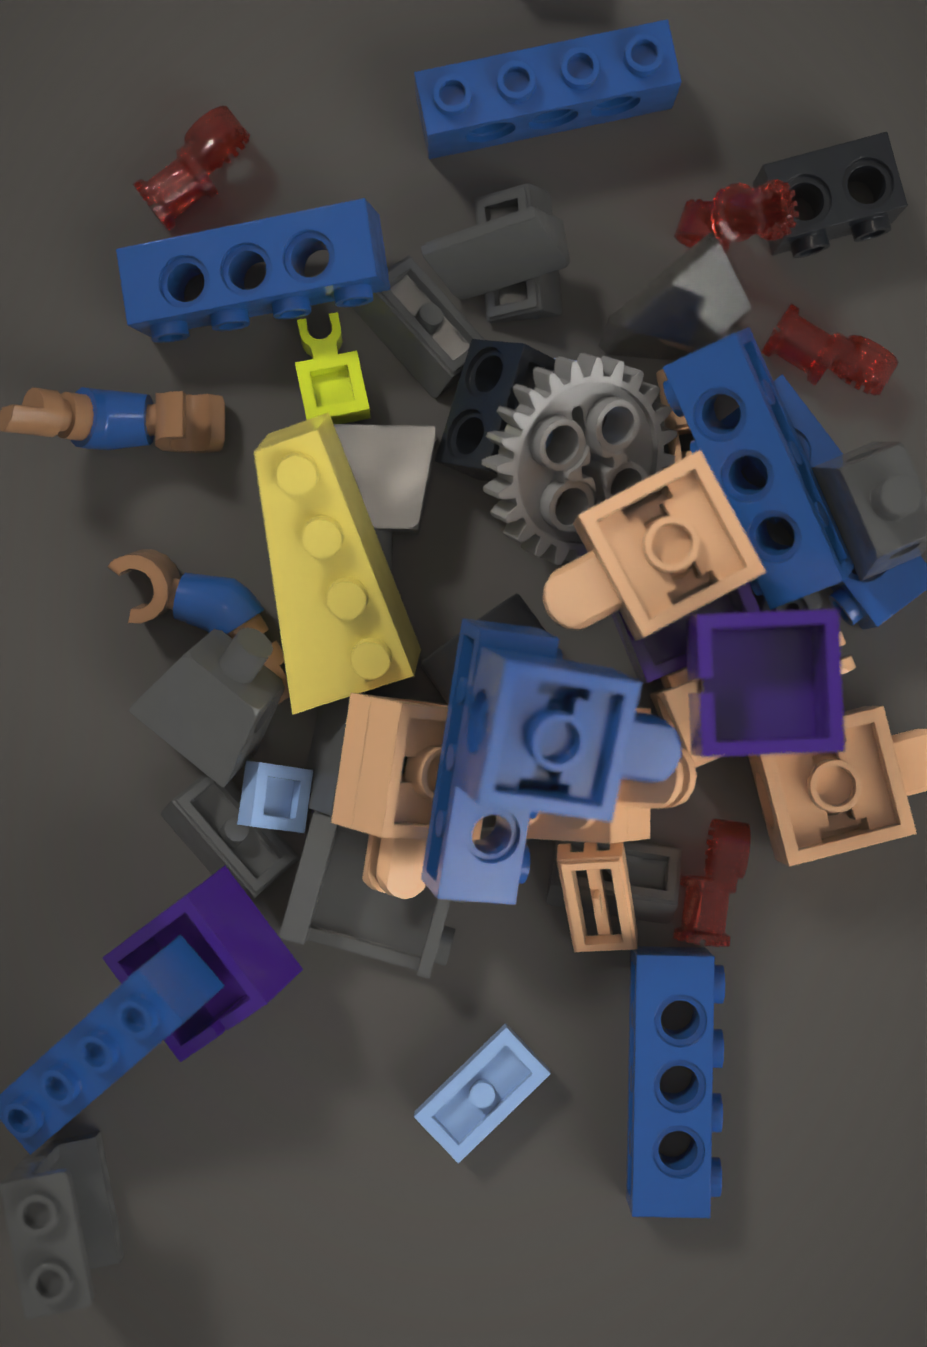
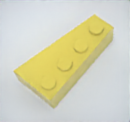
(329, 574)

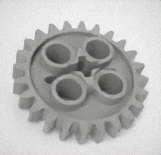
(581, 452)

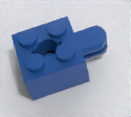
(558, 736)

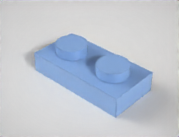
(481, 1093)

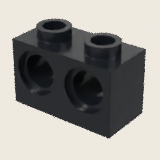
(823, 181)
(484, 385)

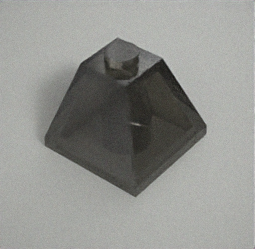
(681, 308)

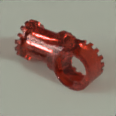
(186, 178)
(738, 214)
(816, 351)
(709, 895)

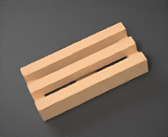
(594, 862)

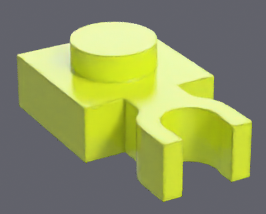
(331, 380)

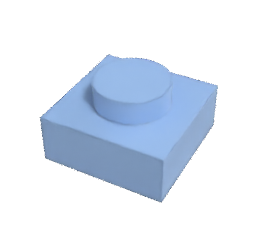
(275, 797)

